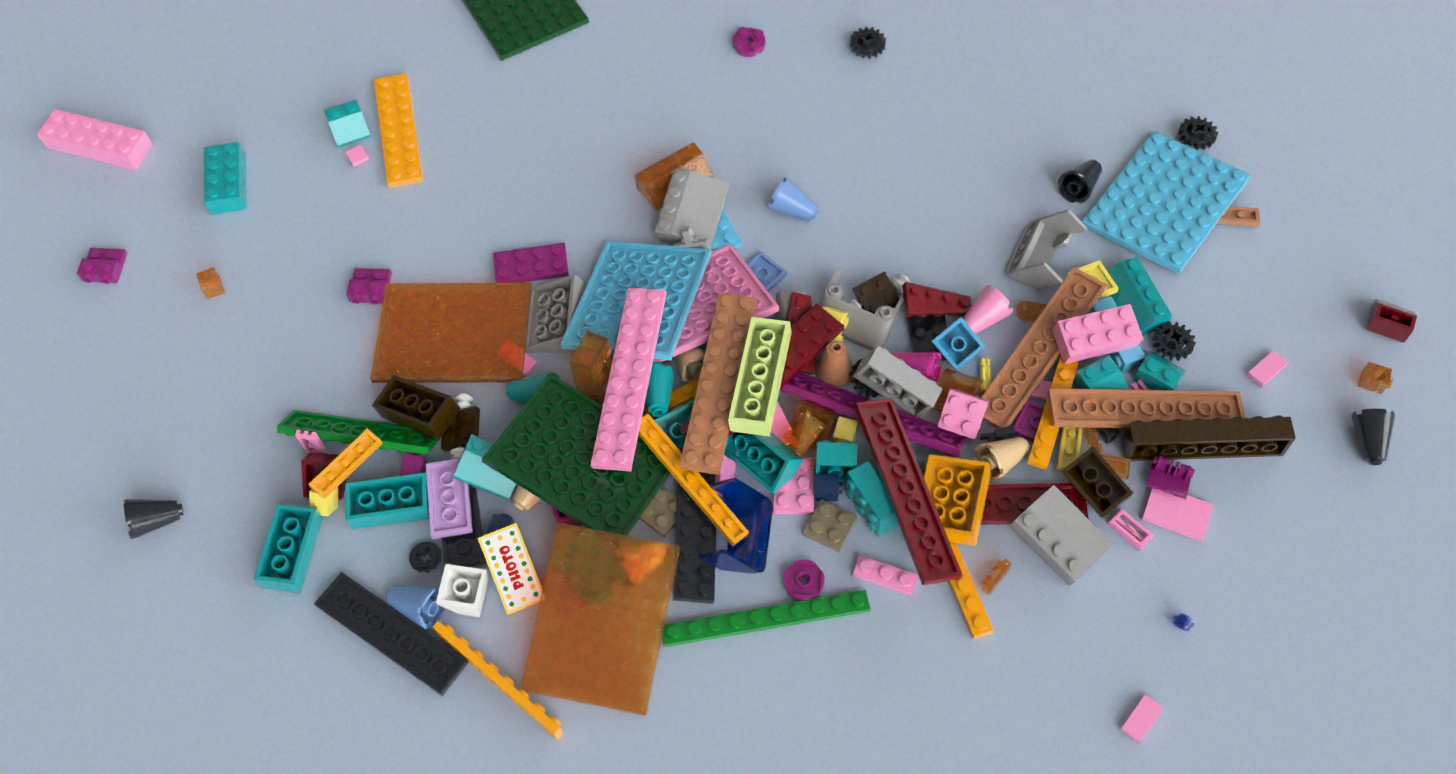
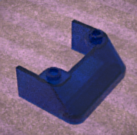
(755, 513)

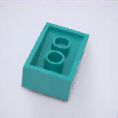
(1100, 375)

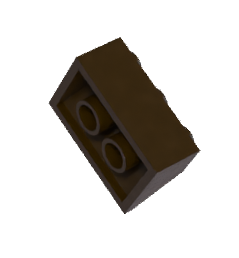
(1097, 482)

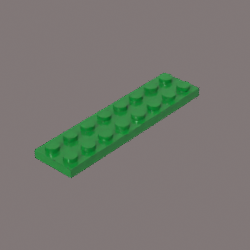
(349, 429)

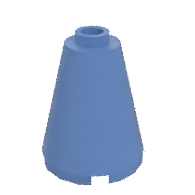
(793, 201)
(416, 604)

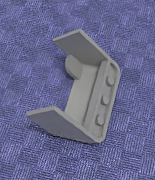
(1038, 246)
(863, 326)

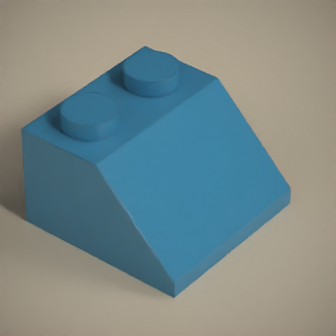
(958, 343)

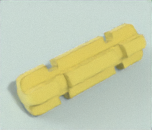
(985, 374)

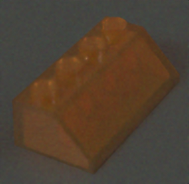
(656, 179)

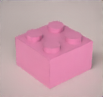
(963, 413)

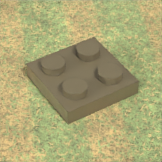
(661, 512)
(829, 525)

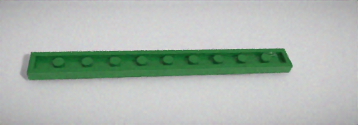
(766, 618)

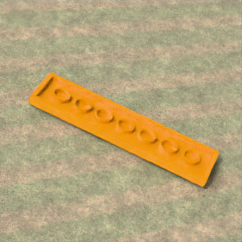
(398, 130)

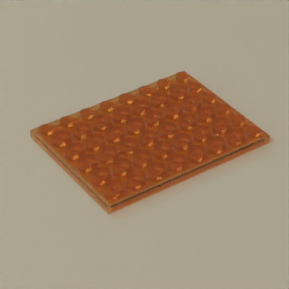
(452, 332)
(601, 619)

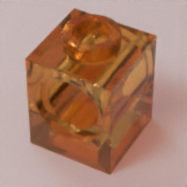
(210, 283)
(1375, 378)

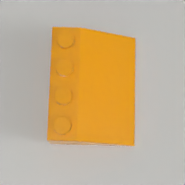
(958, 494)

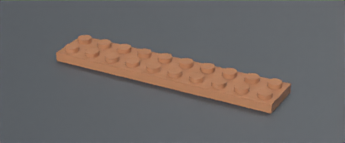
(1038, 349)
(717, 382)
(1119, 407)

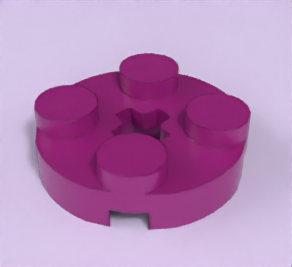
(748, 34)
(795, 588)

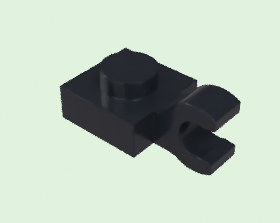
(999, 434)

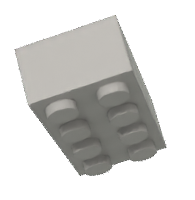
(897, 381)

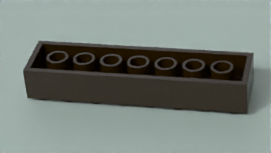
(1208, 438)

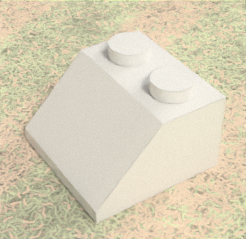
(463, 590)

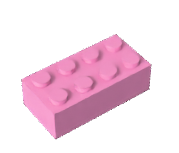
(1097, 334)

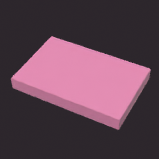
(1177, 514)

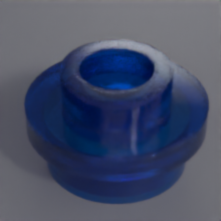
(1183, 622)

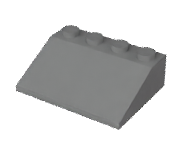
(692, 202)
(551, 313)
(1061, 535)

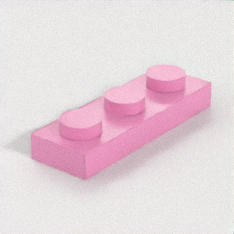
(885, 575)

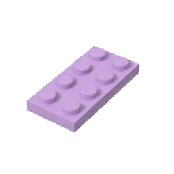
(447, 500)

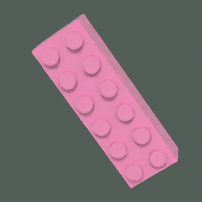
(95, 139)

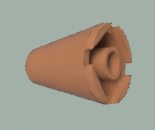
(835, 365)

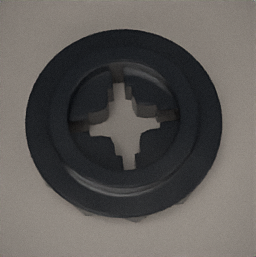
(422, 550)

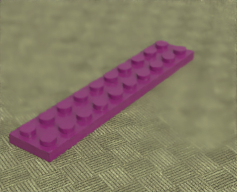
(843, 402)

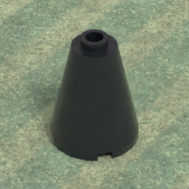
(1079, 181)
(1374, 433)
(149, 515)

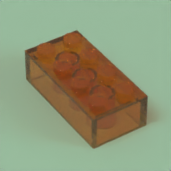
(592, 366)

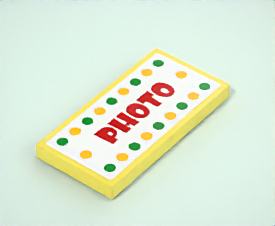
(511, 568)

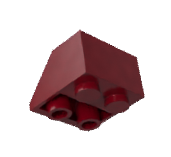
(1391, 321)

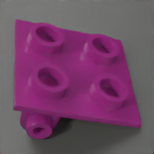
(1169, 477)

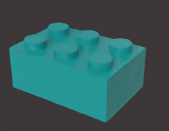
(870, 498)

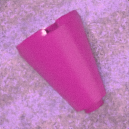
(922, 361)

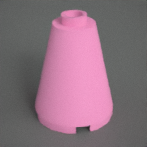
(987, 310)

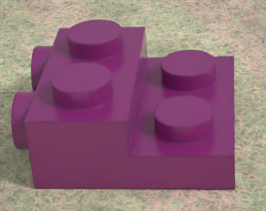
(102, 265)
(368, 285)

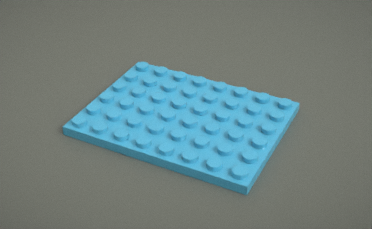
(1166, 201)
(644, 267)

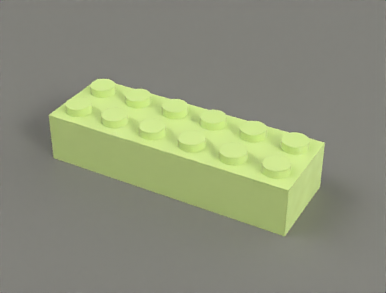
(760, 376)

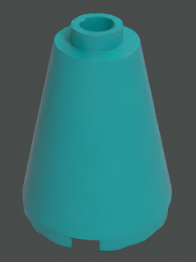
(523, 389)
(659, 389)

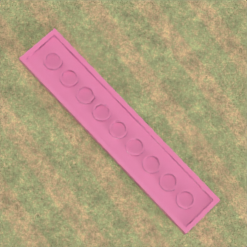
(628, 380)

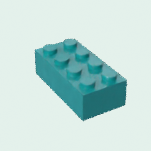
(225, 178)
(387, 501)
(288, 548)

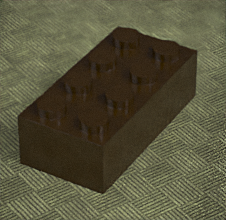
(416, 407)

